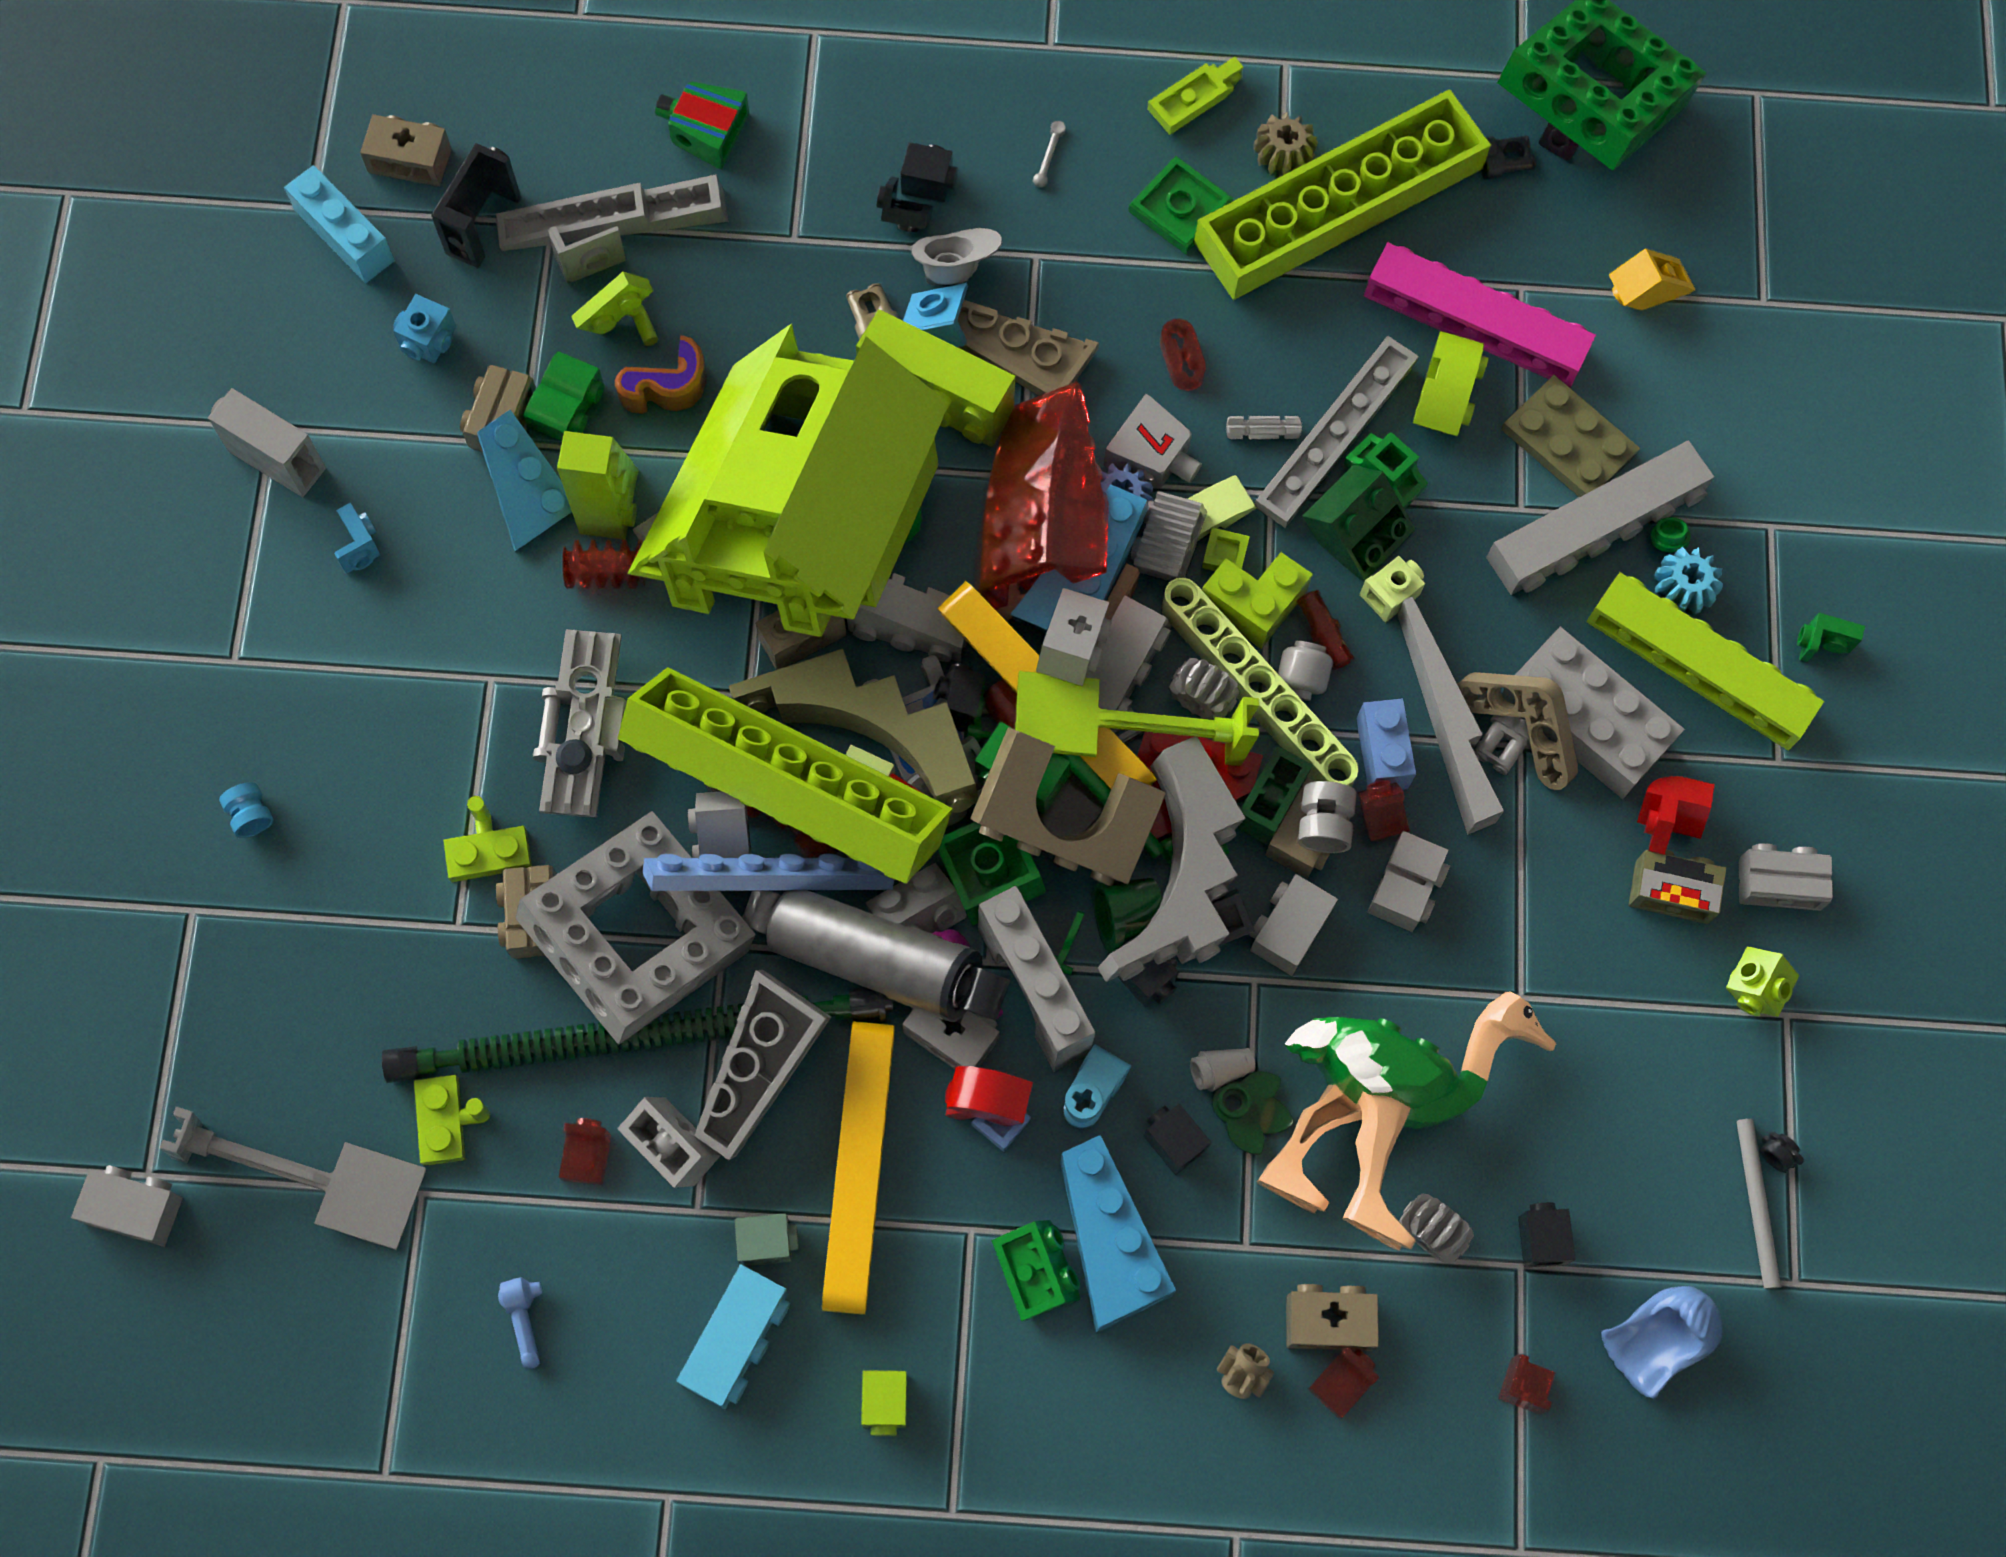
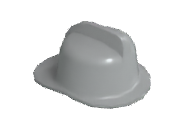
(955, 256)

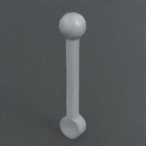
(1057, 131)

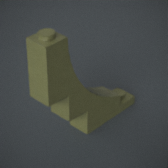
(825, 693)

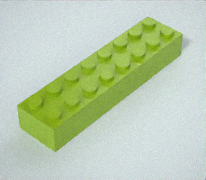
(1341, 194)
(785, 774)

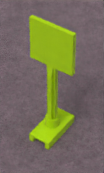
(1071, 715)

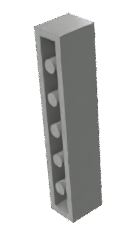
(1600, 518)

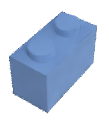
(1386, 742)

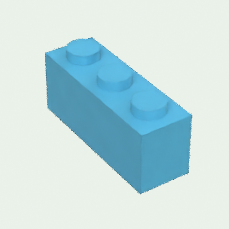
(339, 224)
(734, 1338)

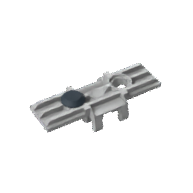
(594, 722)

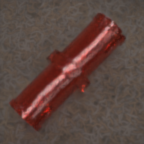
(1325, 629)

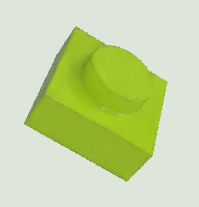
(1224, 545)

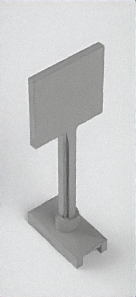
(363, 1196)

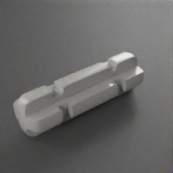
(1263, 427)

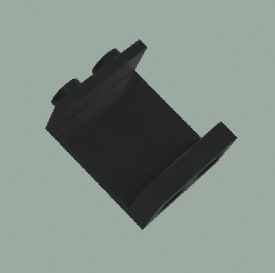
(454, 216)

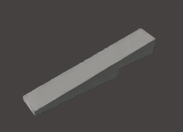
(627, 207)
(1452, 723)

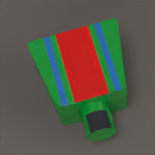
(705, 120)

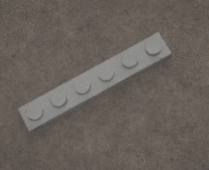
(1336, 431)

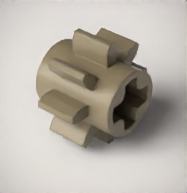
(1245, 1371)

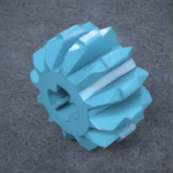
(1702, 578)

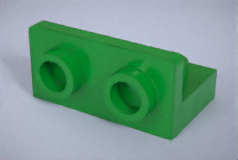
(1037, 1268)

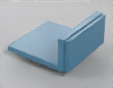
(938, 312)

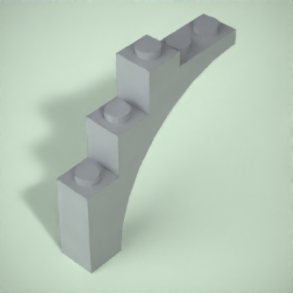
(1201, 821)

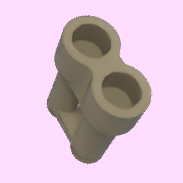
(857, 304)

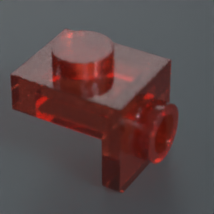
(1383, 809)

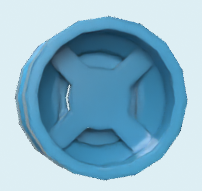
(246, 809)

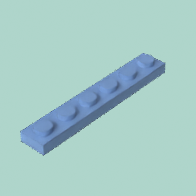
(758, 873)

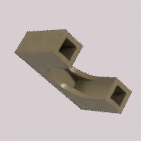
(1010, 809)

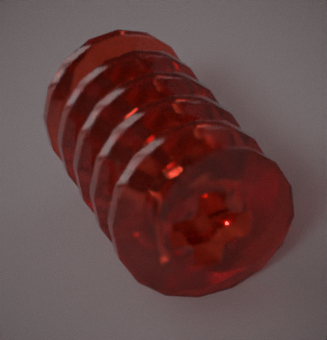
(600, 565)

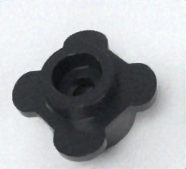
(1781, 1152)

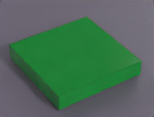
(1176, 202)

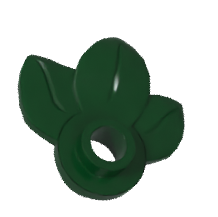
(1258, 1111)

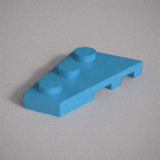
(524, 480)

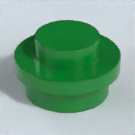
(1670, 535)

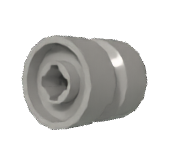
(1327, 812)

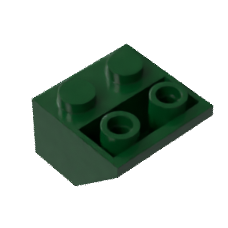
(1360, 520)

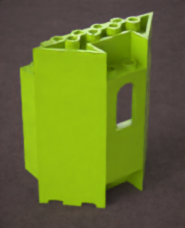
(803, 515)

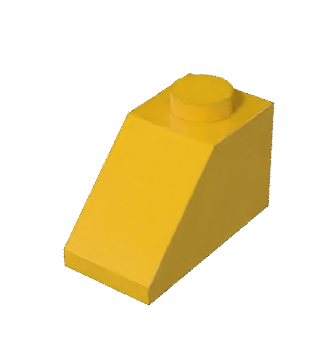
(1650, 280)

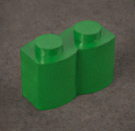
(564, 396)

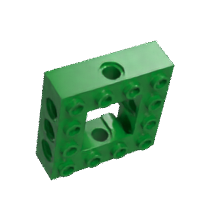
(1553, 86)

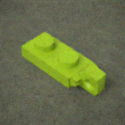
(1195, 94)

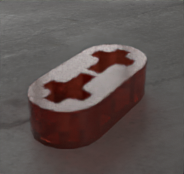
(1174, 356)

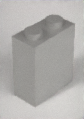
(266, 442)

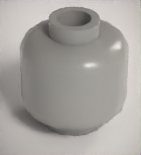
(1306, 669)

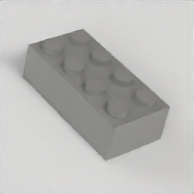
(1611, 722)

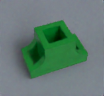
(1396, 462)

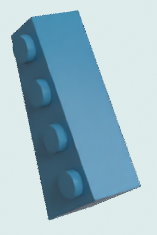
(1124, 522)
(1113, 1243)

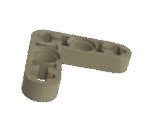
(1529, 706)

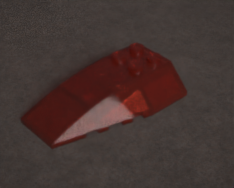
(1043, 498)

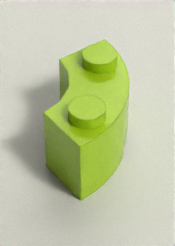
(1449, 384)

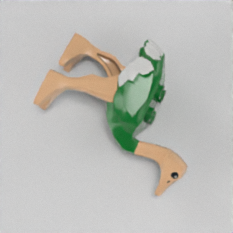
(1388, 1086)

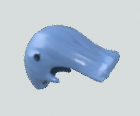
(1664, 1337)

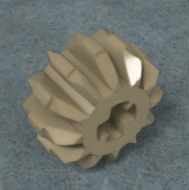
(1285, 143)

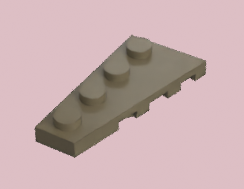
(1035, 355)

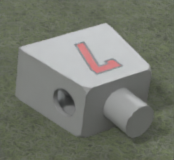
(1153, 443)

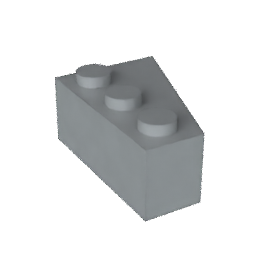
(909, 622)
(1127, 654)

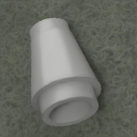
(1219, 1067)

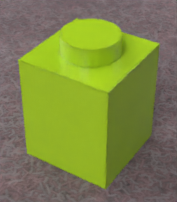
(884, 1401)

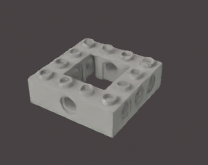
(622, 998)

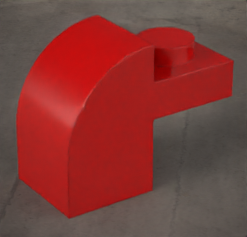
(1677, 807)
(987, 1096)

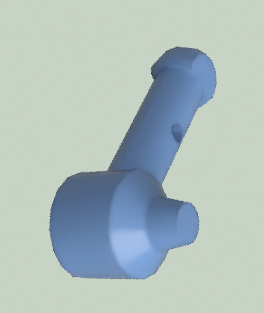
(516, 1298)

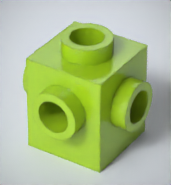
(1762, 982)

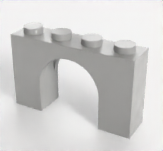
(1015, 937)

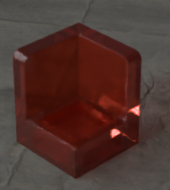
(1527, 1385)

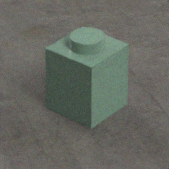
(765, 1239)

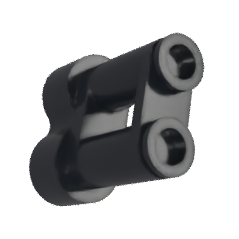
(1497, 164)

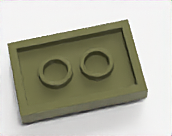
(1570, 438)

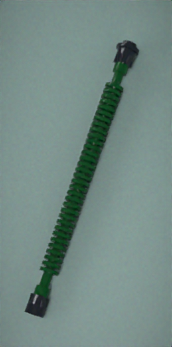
(411, 1063)

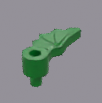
(975, 728)
(1069, 942)

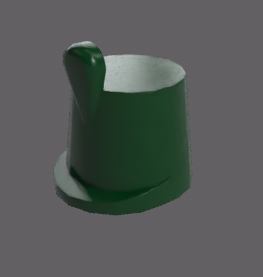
(1124, 910)

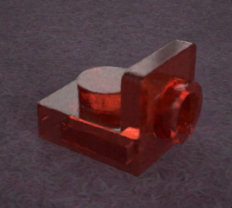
(585, 1152)
(1344, 1381)

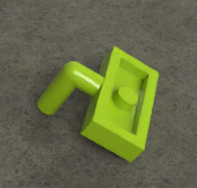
(613, 302)
(488, 850)
(442, 1119)

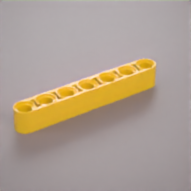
(1010, 654)
(858, 1168)

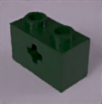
(1273, 794)

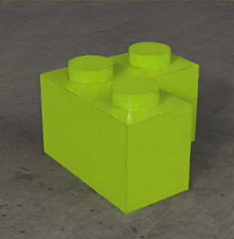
(1258, 605)

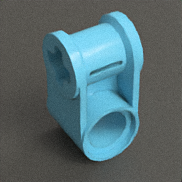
(1096, 1082)

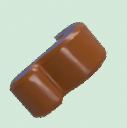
(666, 387)

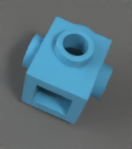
(424, 329)

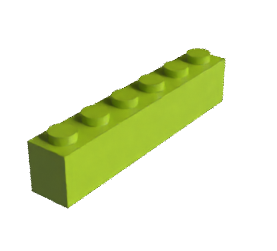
(1705, 661)

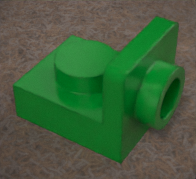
(1830, 632)

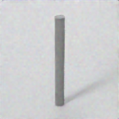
(1758, 1204)

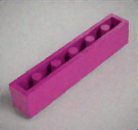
(1479, 313)

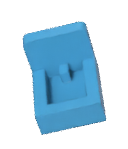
(363, 549)

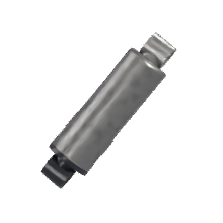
(877, 953)

